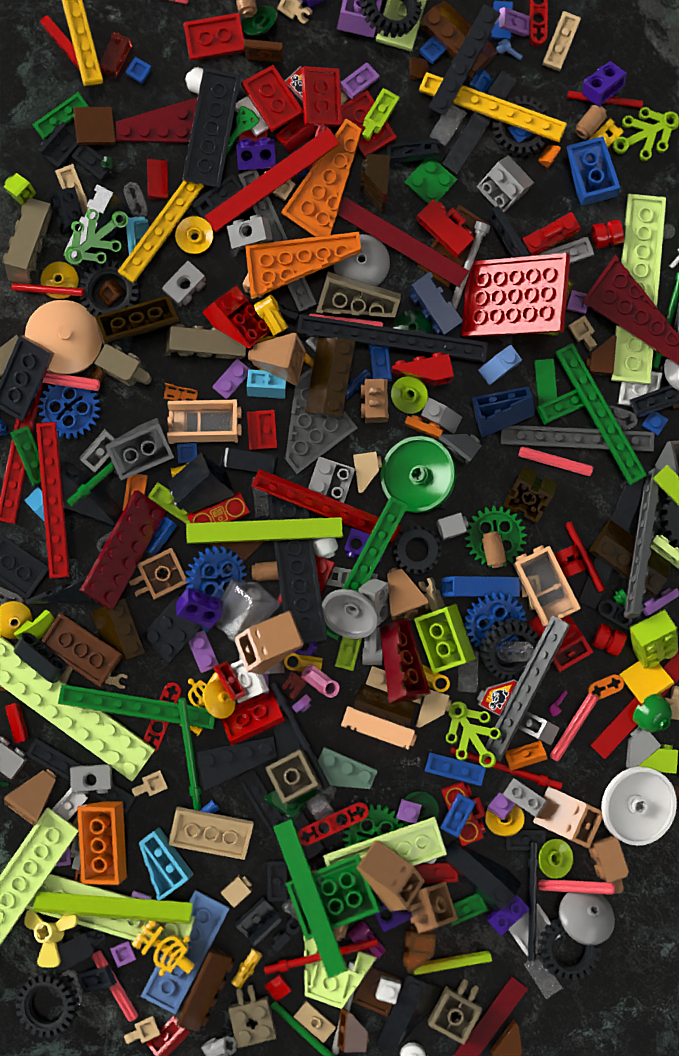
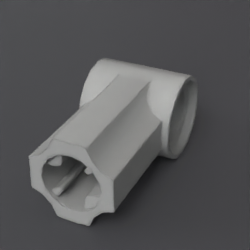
(372, 649)
(220, 1047)

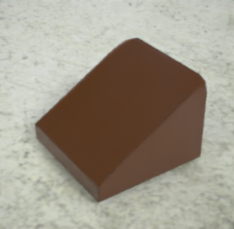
(418, 68)
(111, 292)
(97, 374)

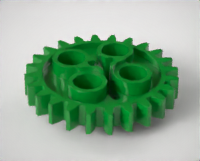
(513, 535)
(377, 817)

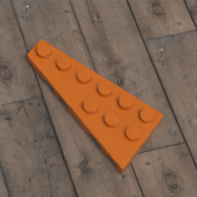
(321, 191)
(286, 261)

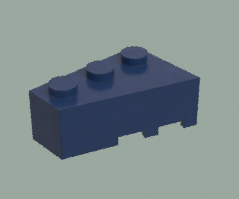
(435, 305)
(502, 409)

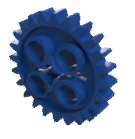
(81, 420)
(215, 560)
(486, 610)

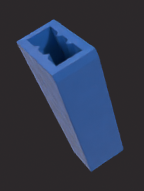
(479, 586)

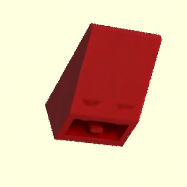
(237, 318)
(430, 371)
(572, 648)

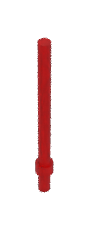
(541, 779)
(284, 965)

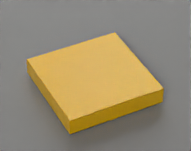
(646, 681)

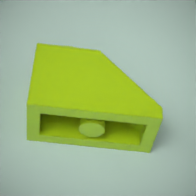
(19, 188)
(662, 760)

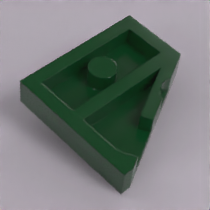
(292, 808)

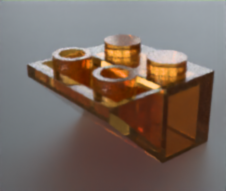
(420, 948)

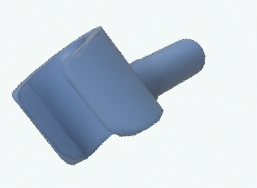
(506, 46)

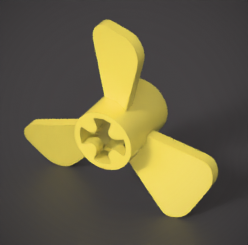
(49, 935)

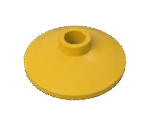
(191, 226)
(63, 269)
(10, 611)
(218, 700)
(514, 822)

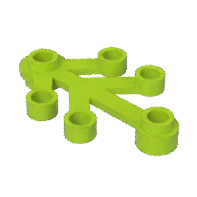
(648, 131)
(470, 731)

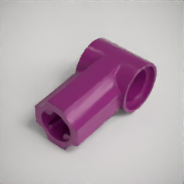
(361, 933)

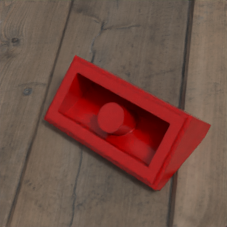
(295, 134)
(157, 179)
(230, 681)
(17, 722)
(169, 1039)

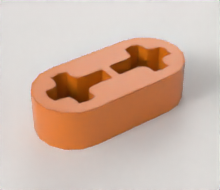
(604, 682)

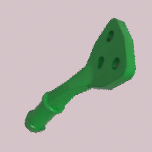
(240, 126)

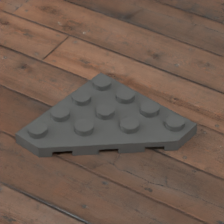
(311, 434)

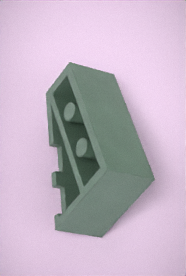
(345, 771)

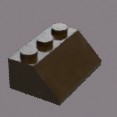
(119, 630)
(377, 704)

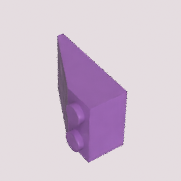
(353, 20)

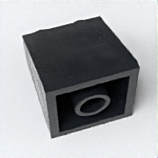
(200, 485)

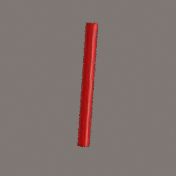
(613, 100)
(48, 289)
(585, 557)

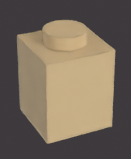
(237, 890)

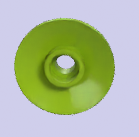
(402, 398)
(562, 858)

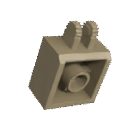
(122, 366)
(451, 1001)
(260, 1011)

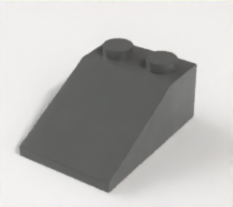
(139, 449)

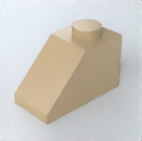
(366, 469)
(432, 707)

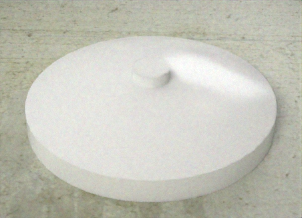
(639, 805)

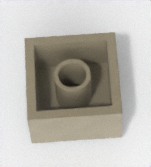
(293, 776)

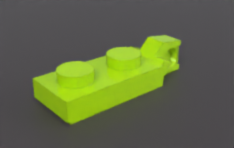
(379, 113)

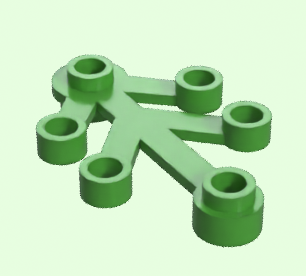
(93, 238)

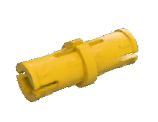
(246, 968)

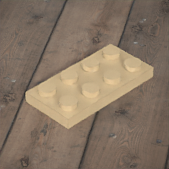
(210, 833)

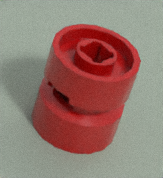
(608, 233)
(575, 565)
(610, 640)

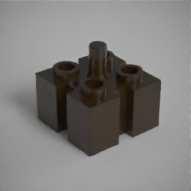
(530, 494)

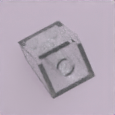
(244, 606)

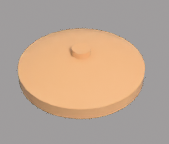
(68, 332)

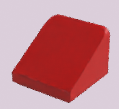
(278, 987)

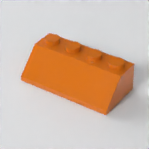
(102, 843)

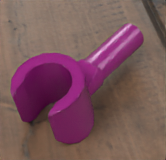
(554, 709)

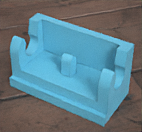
(135, 231)
(265, 384)

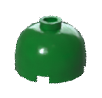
(654, 714)

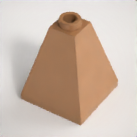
(280, 357)
(405, 597)
(32, 796)

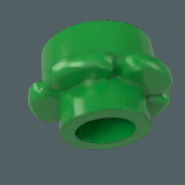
(620, 598)

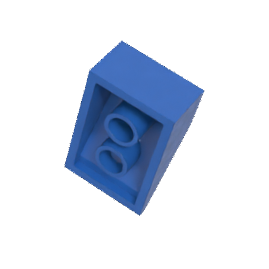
(593, 171)

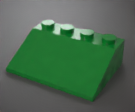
(343, 893)

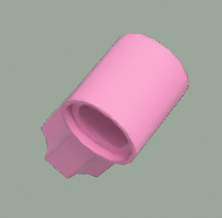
(320, 681)

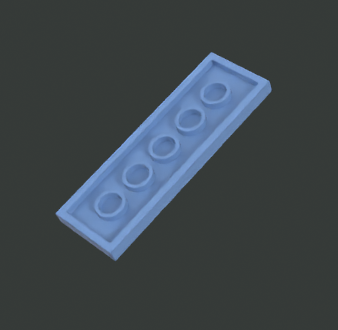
(171, 988)

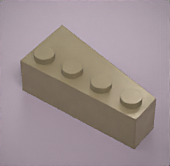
(27, 241)
(356, 297)
(201, 341)

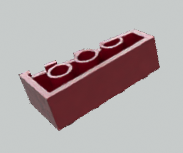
(402, 663)

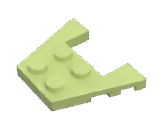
(339, 988)

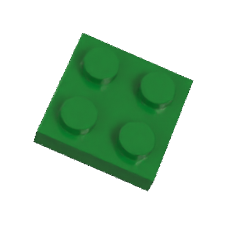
(430, 181)

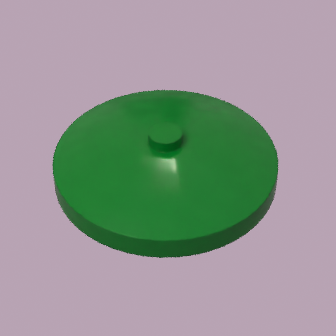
(419, 473)

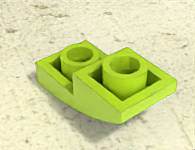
(38, 627)

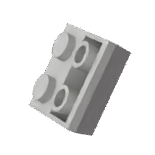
(505, 183)
(331, 479)

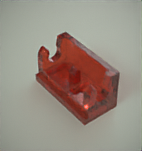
(115, 54)
(297, 681)

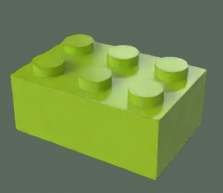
(444, 638)
(654, 640)

